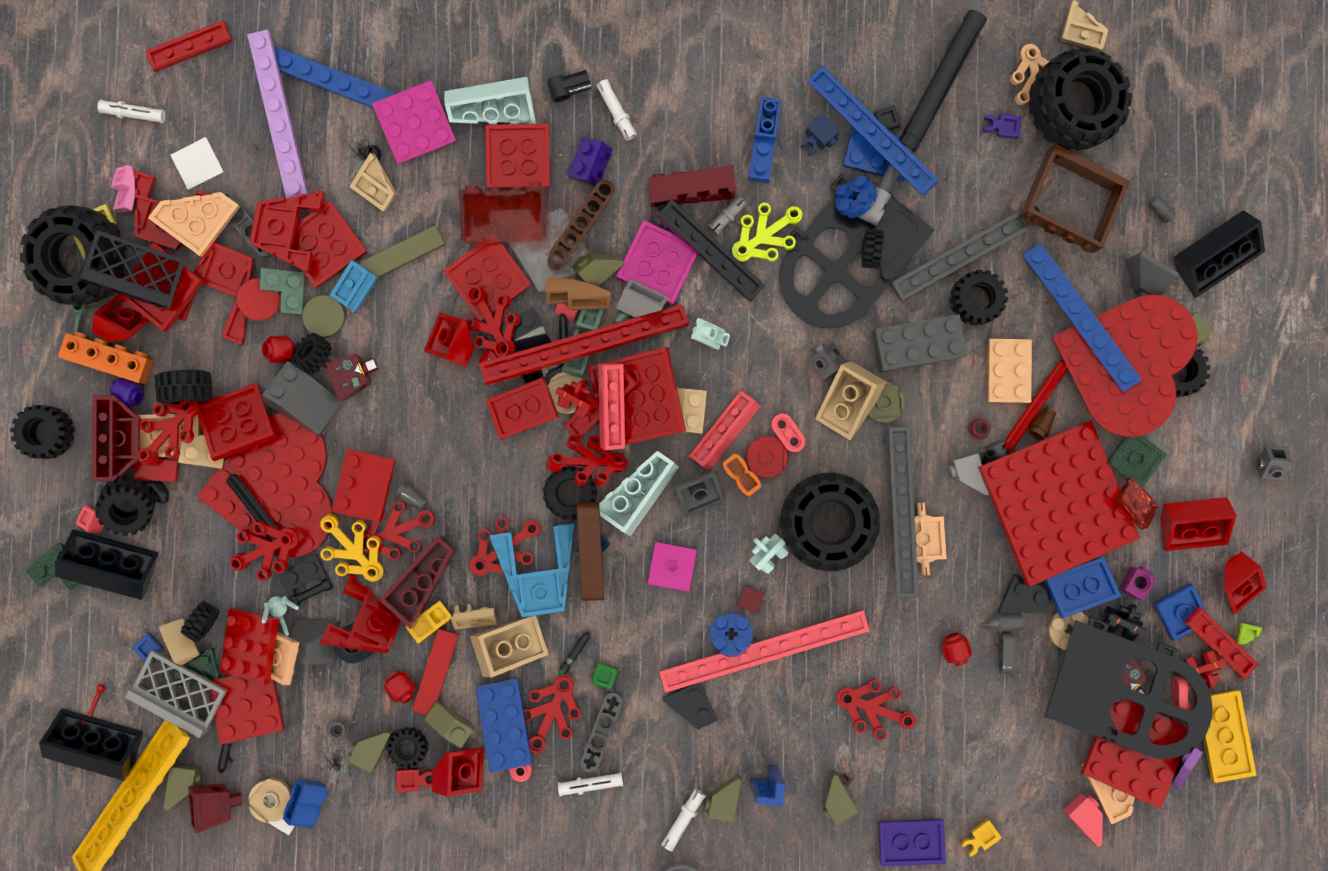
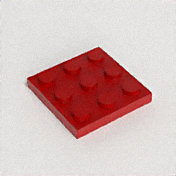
(517, 155)
(329, 241)
(490, 268)
(185, 290)
(235, 422)
(249, 646)
(246, 709)

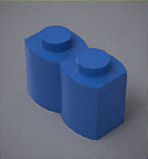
(304, 803)

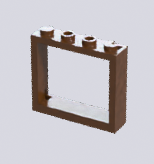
(1090, 171)

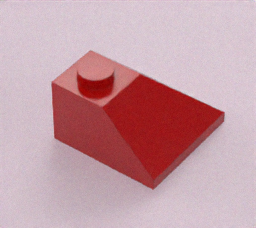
(117, 320)
(450, 340)
(1242, 581)
(459, 772)

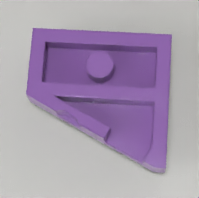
(1190, 760)

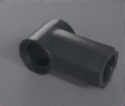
(563, 86)

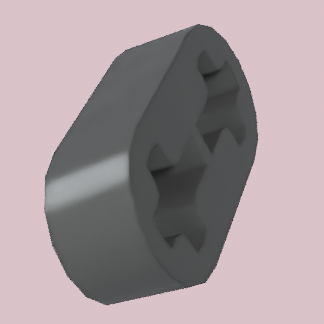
(1006, 653)

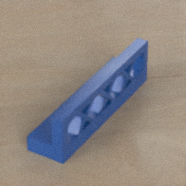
(771, 790)

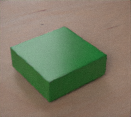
(604, 675)

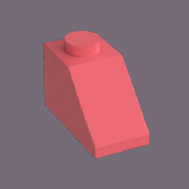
(1087, 817)

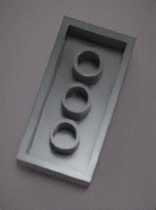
(919, 343)

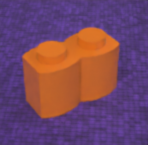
(744, 479)

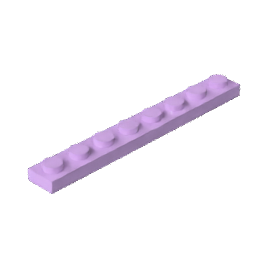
(277, 113)

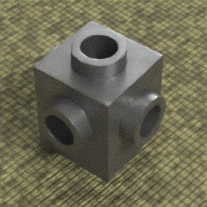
(827, 360)
(1274, 463)

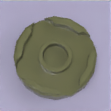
(323, 316)
(889, 404)

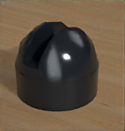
(376, 151)

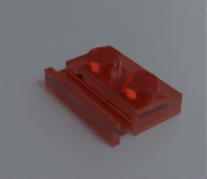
(1137, 503)

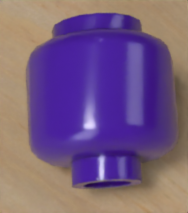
(127, 391)

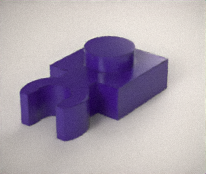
(1006, 126)

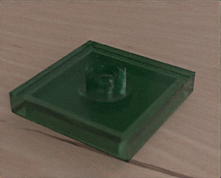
(1136, 458)

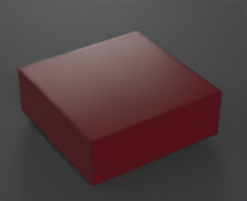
(750, 599)

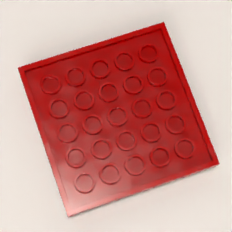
(1058, 503)

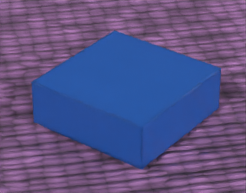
(146, 645)

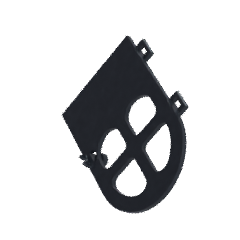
(902, 239)
(1093, 681)

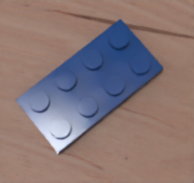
(504, 725)

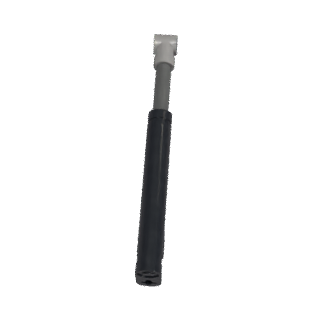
(929, 104)

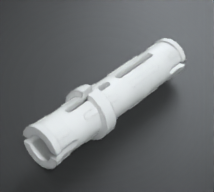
(123, 110)
(619, 115)
(564, 787)
(684, 818)

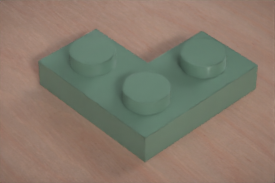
(290, 286)

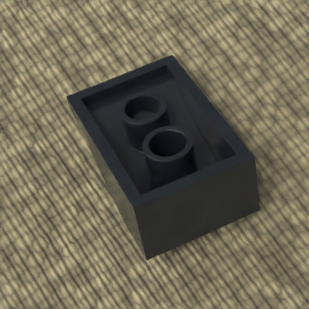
(530, 334)

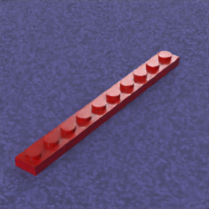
(583, 344)

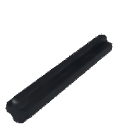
(249, 501)

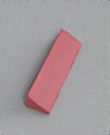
(611, 406)
(724, 431)

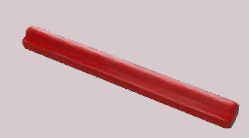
(1035, 406)

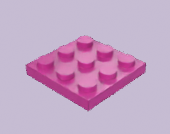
(414, 122)
(658, 261)

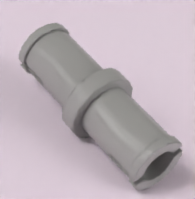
(727, 214)

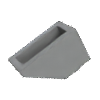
(640, 300)
(966, 472)

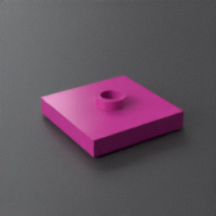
(672, 566)

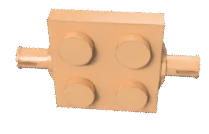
(929, 538)

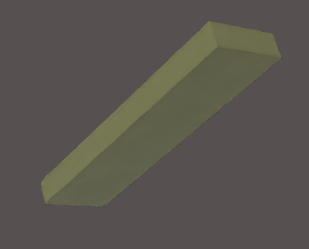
(404, 252)

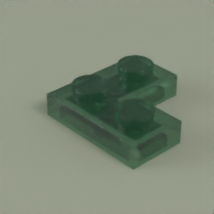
(44, 568)

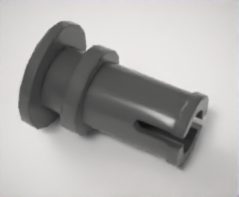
(997, 448)

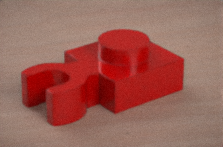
(410, 779)

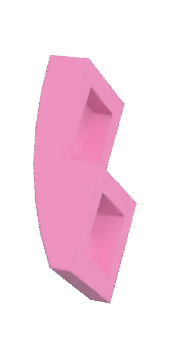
(125, 184)

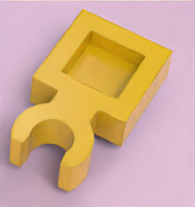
(983, 835)

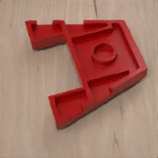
(277, 224)
(144, 227)
(373, 625)

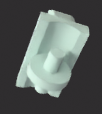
(710, 334)
(766, 550)

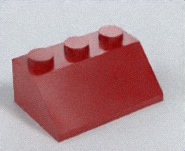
(363, 485)
(1197, 523)

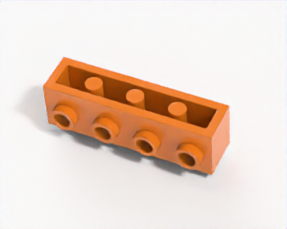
(106, 358)

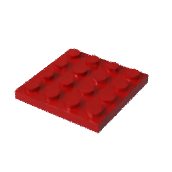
(652, 405)
(1129, 770)

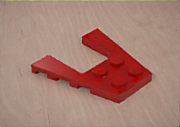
(226, 272)

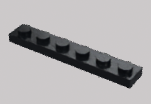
(710, 250)

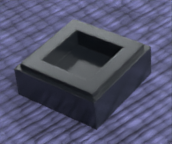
(888, 117)

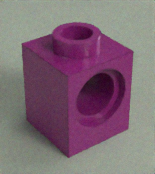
(1128, 583)

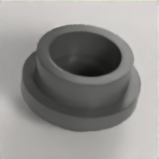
(333, 733)

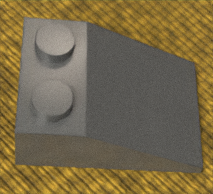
(301, 399)

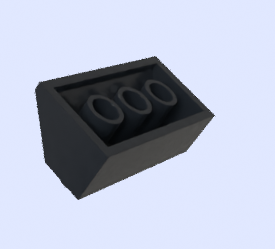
(1220, 253)
(106, 564)
(92, 745)

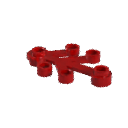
(493, 322)
(171, 430)
(590, 460)
(391, 531)
(266, 548)
(487, 560)
(873, 706)
(553, 709)

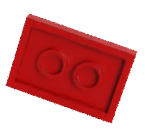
(522, 408)

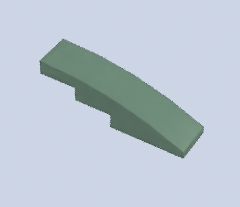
(588, 320)

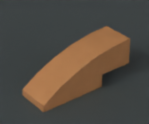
(576, 293)

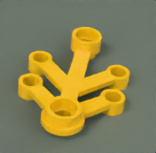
(353, 551)

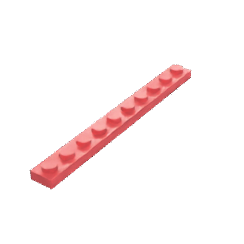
(765, 651)

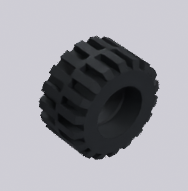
(995, 293)
(1195, 376)
(183, 386)
(25, 432)
(551, 492)
(120, 520)

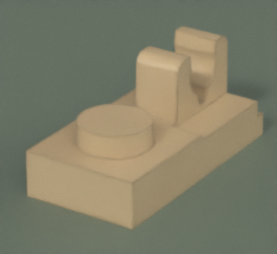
(473, 618)

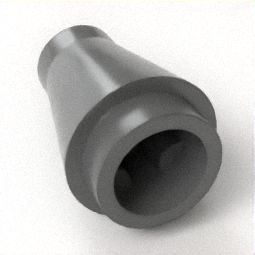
(409, 495)

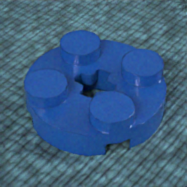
(846, 193)
(740, 643)

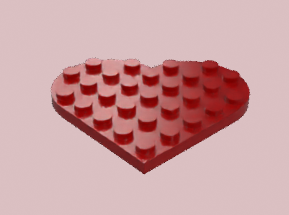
(1156, 340)
(283, 481)

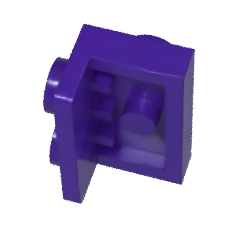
(590, 161)

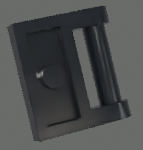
(302, 574)

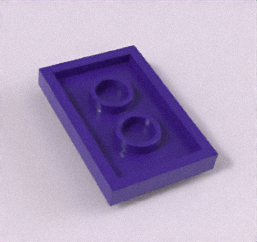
(912, 842)

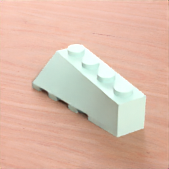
(492, 102)
(637, 494)

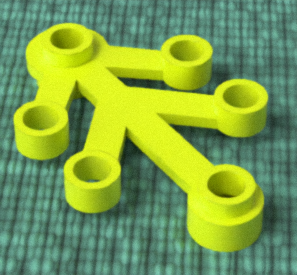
(764, 235)

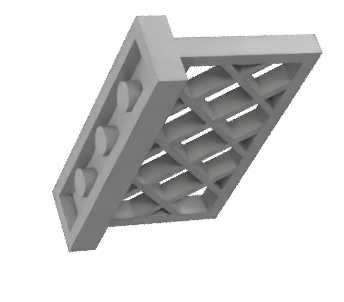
(172, 711)

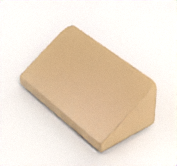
(178, 645)

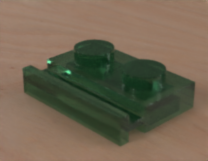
(204, 665)

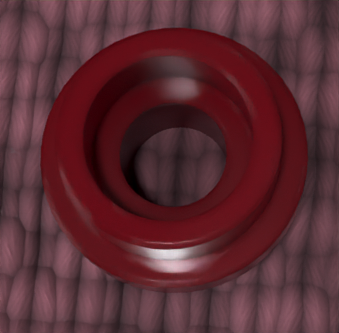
(985, 428)

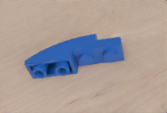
(764, 140)

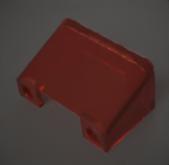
(503, 215)

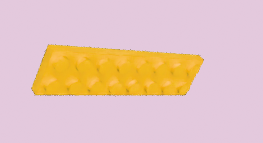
(130, 797)

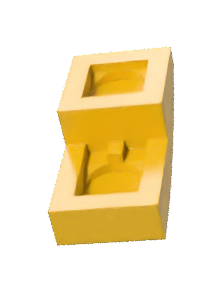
(430, 622)

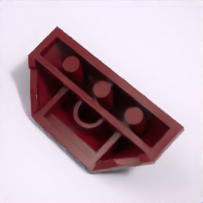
(113, 438)

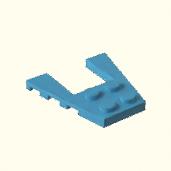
(540, 590)

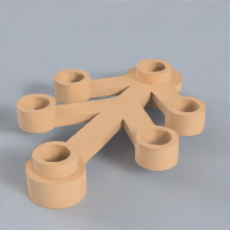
(1033, 63)

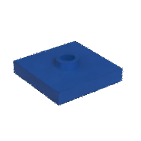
(1176, 608)

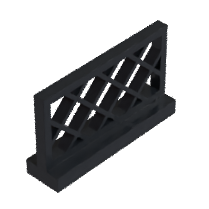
(126, 288)

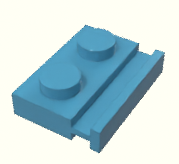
(354, 286)

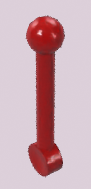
(100, 688)

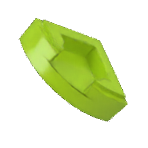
(1247, 633)

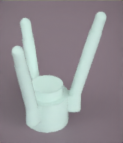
(278, 608)

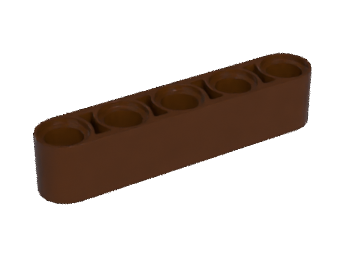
(583, 215)
(590, 551)

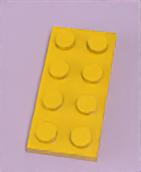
(1228, 739)

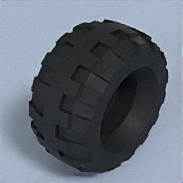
(1057, 114)
(42, 253)
(797, 528)

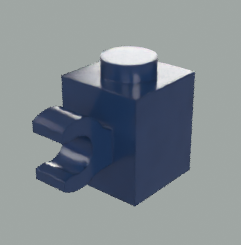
(821, 133)

